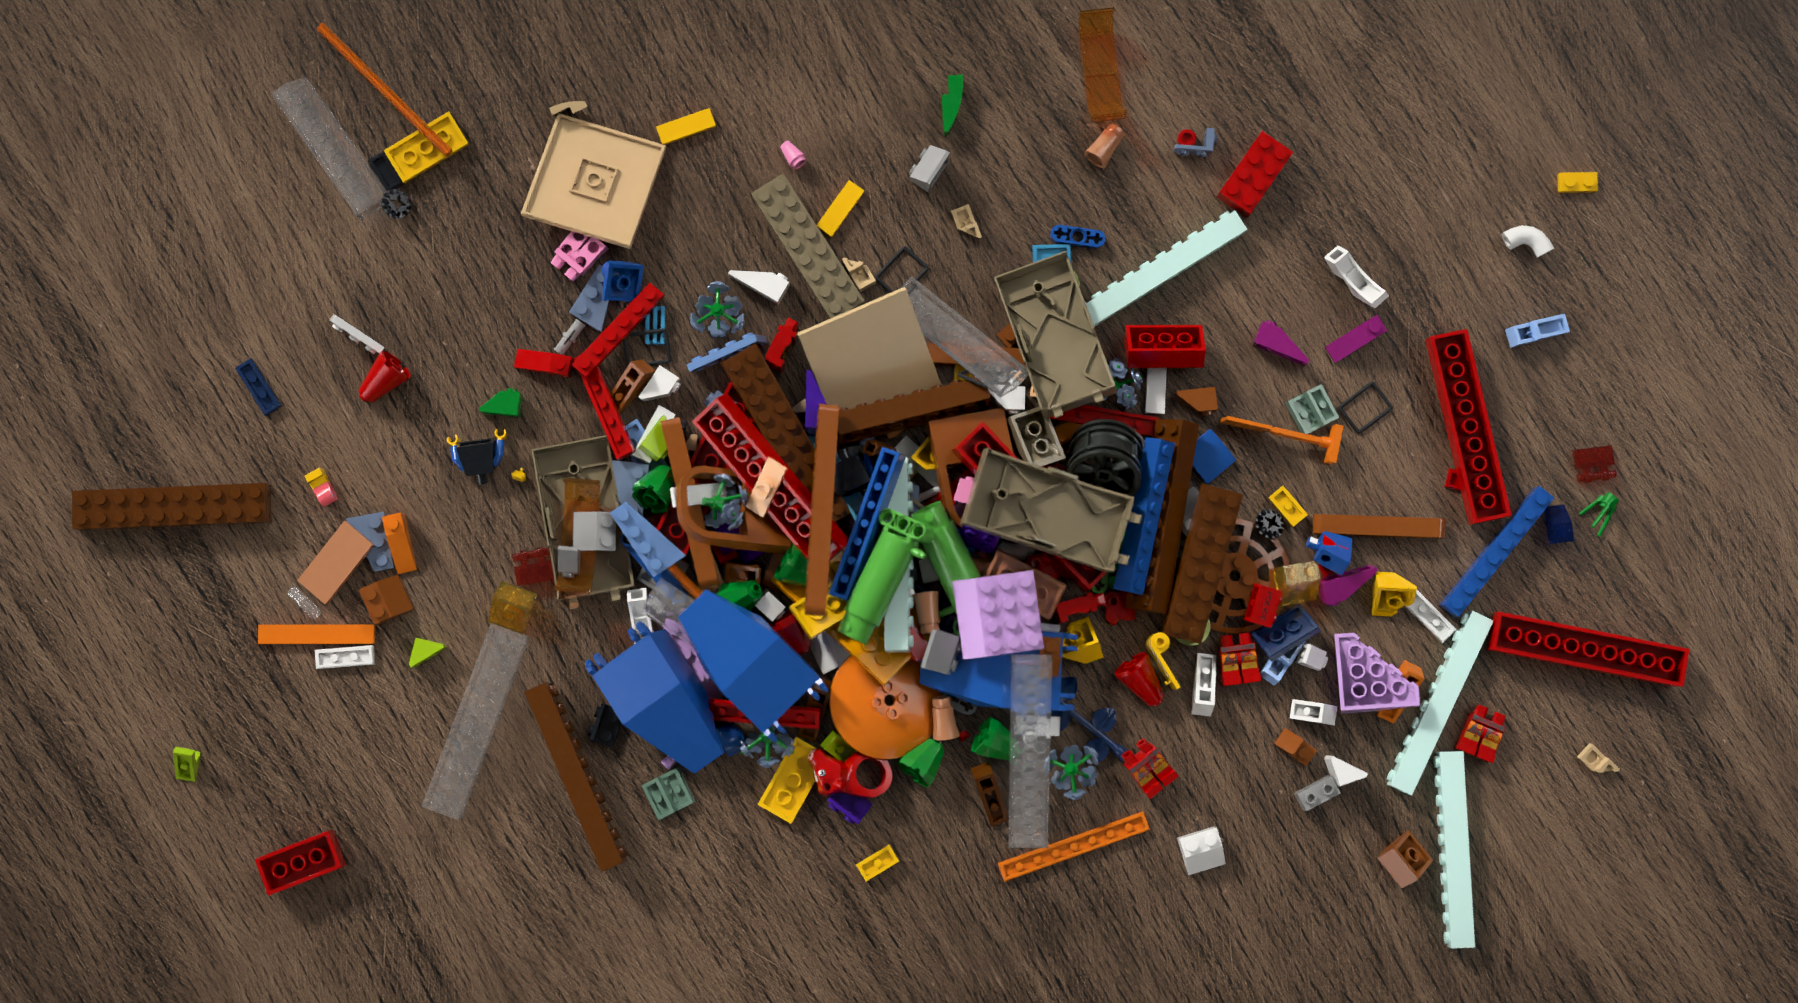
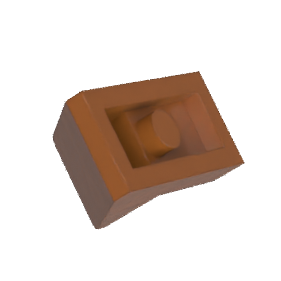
(741, 572)
(1052, 648)
(1295, 746)

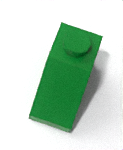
(504, 404)

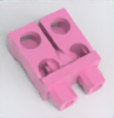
(579, 253)

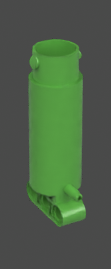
(946, 553)
(883, 573)

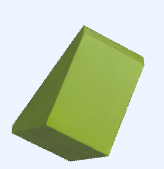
(424, 650)

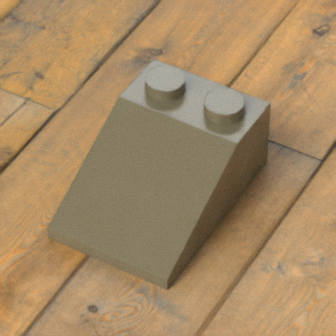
(1035, 438)

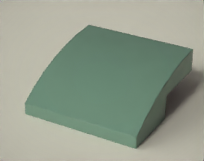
(1312, 410)
(668, 793)

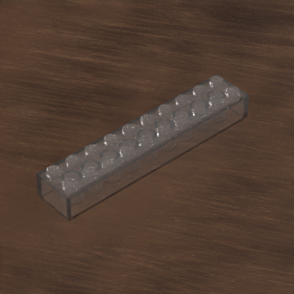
(475, 721)
(1029, 751)

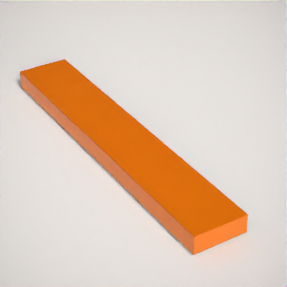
(317, 634)

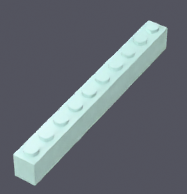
(1165, 267)
(897, 617)
(1440, 702)
(1455, 849)

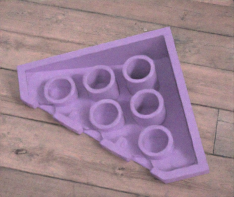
(1368, 681)

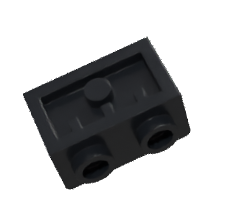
(606, 726)

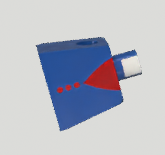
(1331, 551)

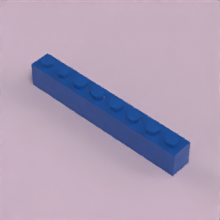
(1147, 502)
(867, 522)
(1496, 551)

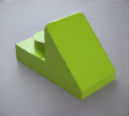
(837, 747)
(186, 763)

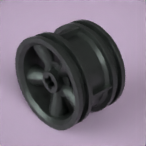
(1104, 439)

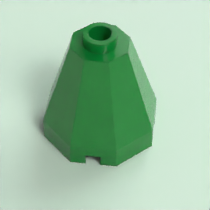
(654, 489)
(793, 567)
(741, 593)
(992, 740)
(923, 762)

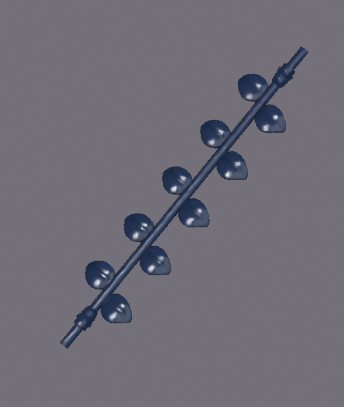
(1102, 720)

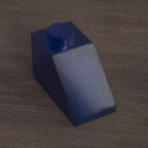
(1558, 525)

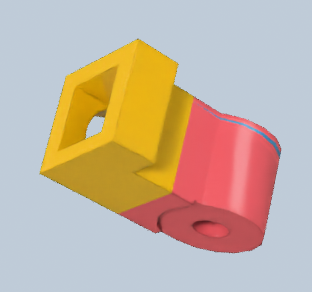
(321, 486)

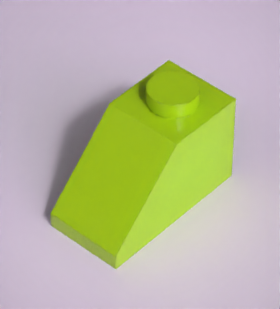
(654, 443)

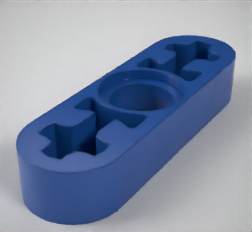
(1064, 230)

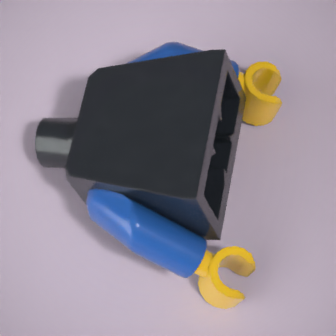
(478, 456)

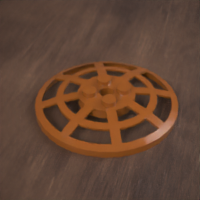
(1248, 576)

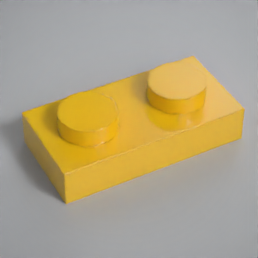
(1577, 182)
(1287, 506)
(877, 862)

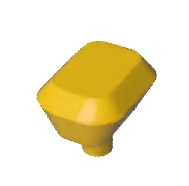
(519, 475)

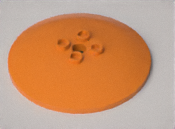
(868, 722)

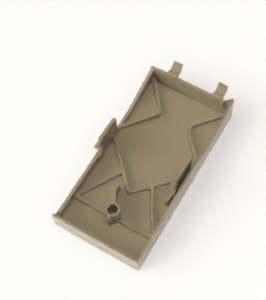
(1055, 335)
(591, 461)
(1049, 511)

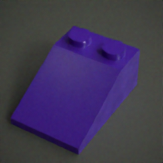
(813, 399)

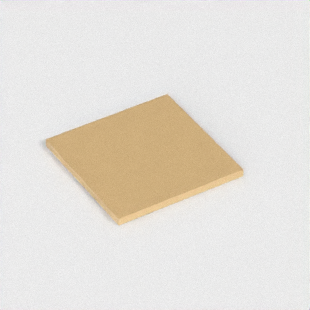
(593, 181)
(870, 353)

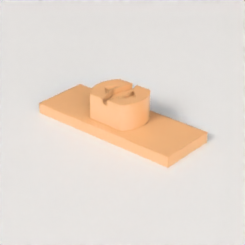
(766, 487)

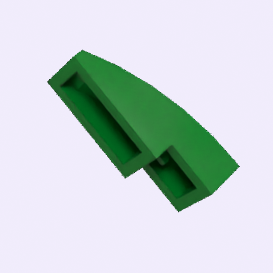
(951, 102)

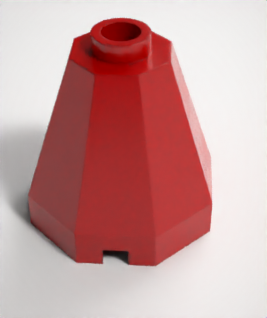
(792, 632)

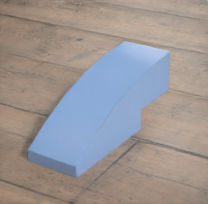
(1537, 330)
(1275, 670)

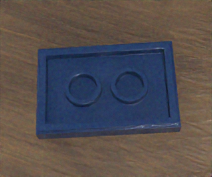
(1286, 633)

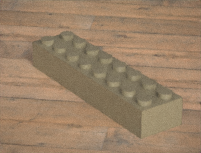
(807, 247)

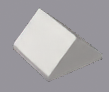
(1343, 772)

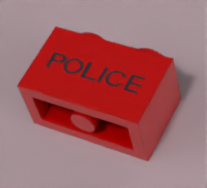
(1263, 605)

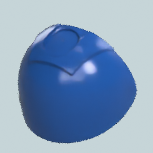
(730, 737)

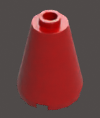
(383, 377)
(1141, 679)

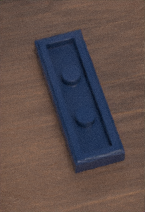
(258, 387)

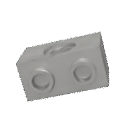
(1317, 793)

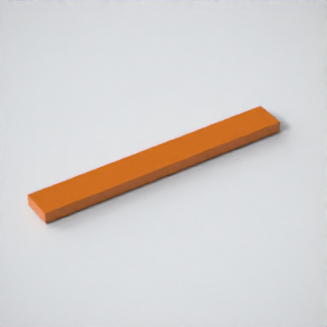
(1073, 846)

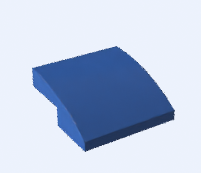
(1211, 456)

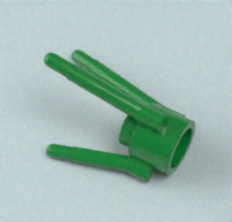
(1607, 504)

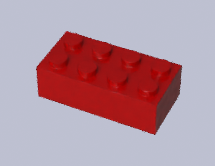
(1254, 174)
(1164, 346)
(300, 862)

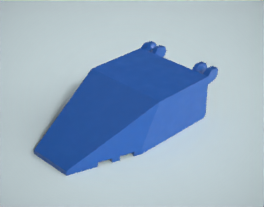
(748, 660)
(988, 679)
(660, 698)

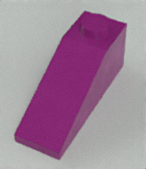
(1356, 339)
(1276, 341)
(1340, 587)

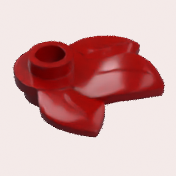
(1118, 609)

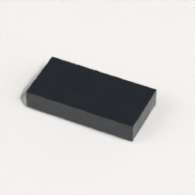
(385, 171)

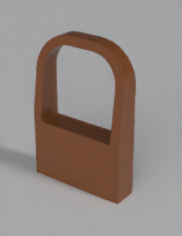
(947, 433)
(755, 531)

